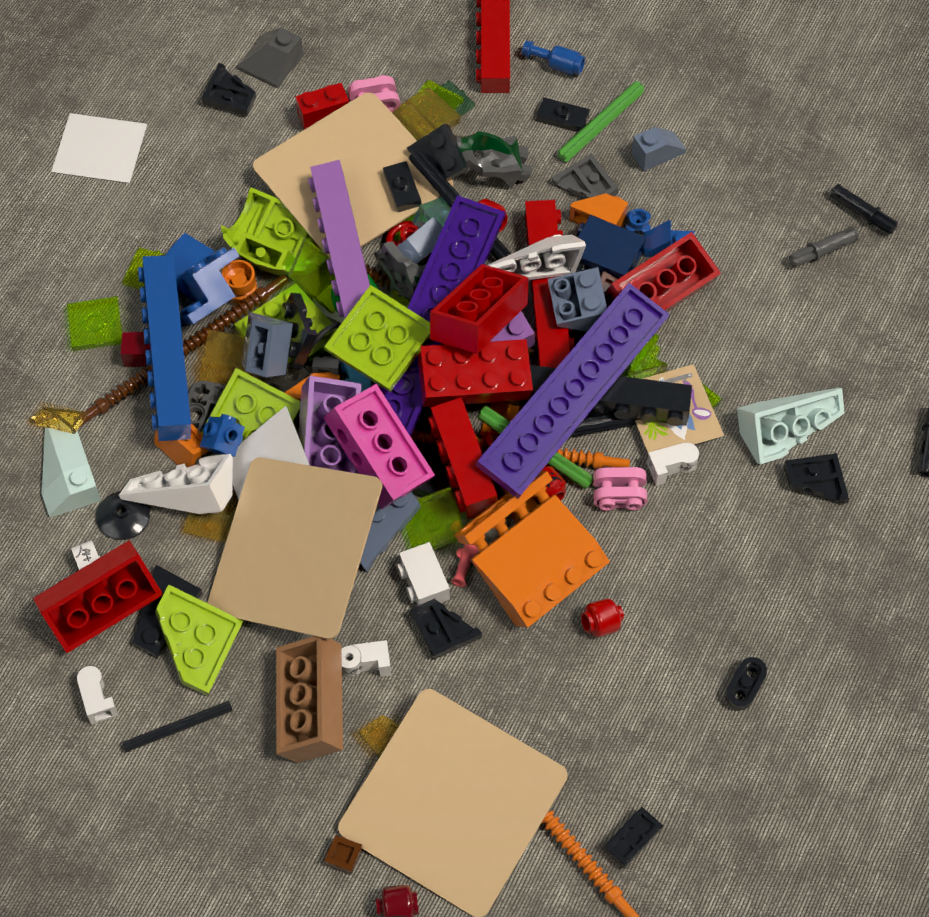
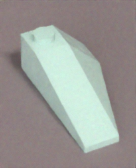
(781, 423)
(66, 473)

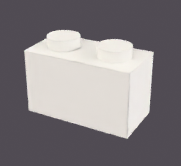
(423, 575)

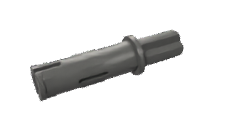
(829, 244)

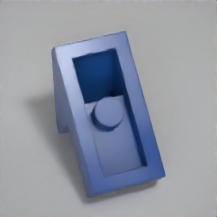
(660, 238)

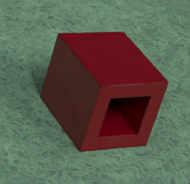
(133, 349)

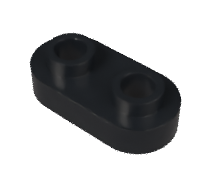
(746, 685)

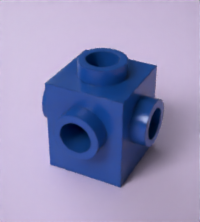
(222, 435)

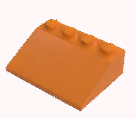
(539, 562)

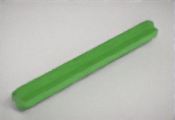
(597, 124)
(558, 462)

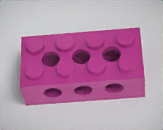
(379, 444)

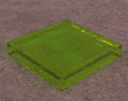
(94, 323)
(435, 520)

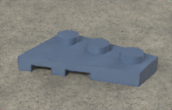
(386, 525)

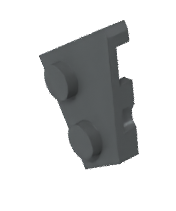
(585, 179)

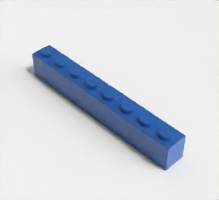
(166, 349)

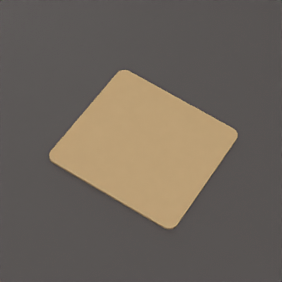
(364, 140)
(295, 546)
(453, 802)

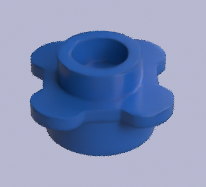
(641, 216)

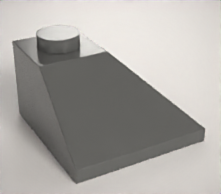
(273, 56)

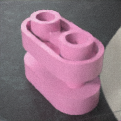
(381, 86)
(620, 488)

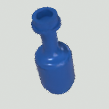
(559, 57)

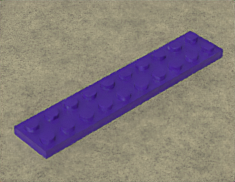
(457, 253)
(572, 391)

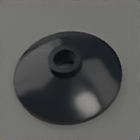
(124, 525)

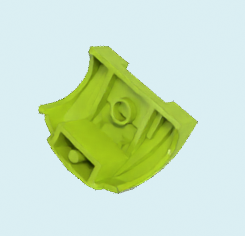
(266, 234)

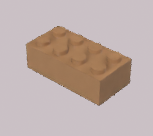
(309, 699)

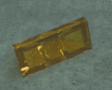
(58, 417)

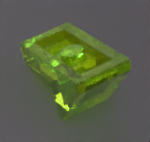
(646, 362)

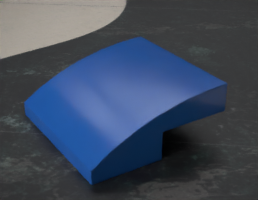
(187, 253)

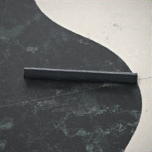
(177, 726)

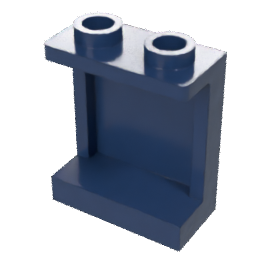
(610, 247)

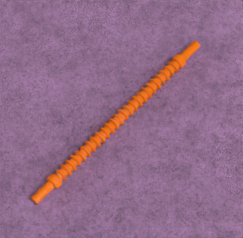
(596, 459)
(613, 894)

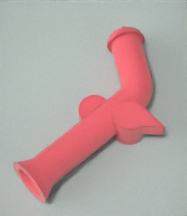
(465, 555)

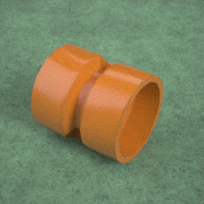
(241, 280)

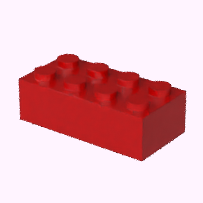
(670, 274)
(479, 308)
(492, 375)
(461, 452)
(97, 596)

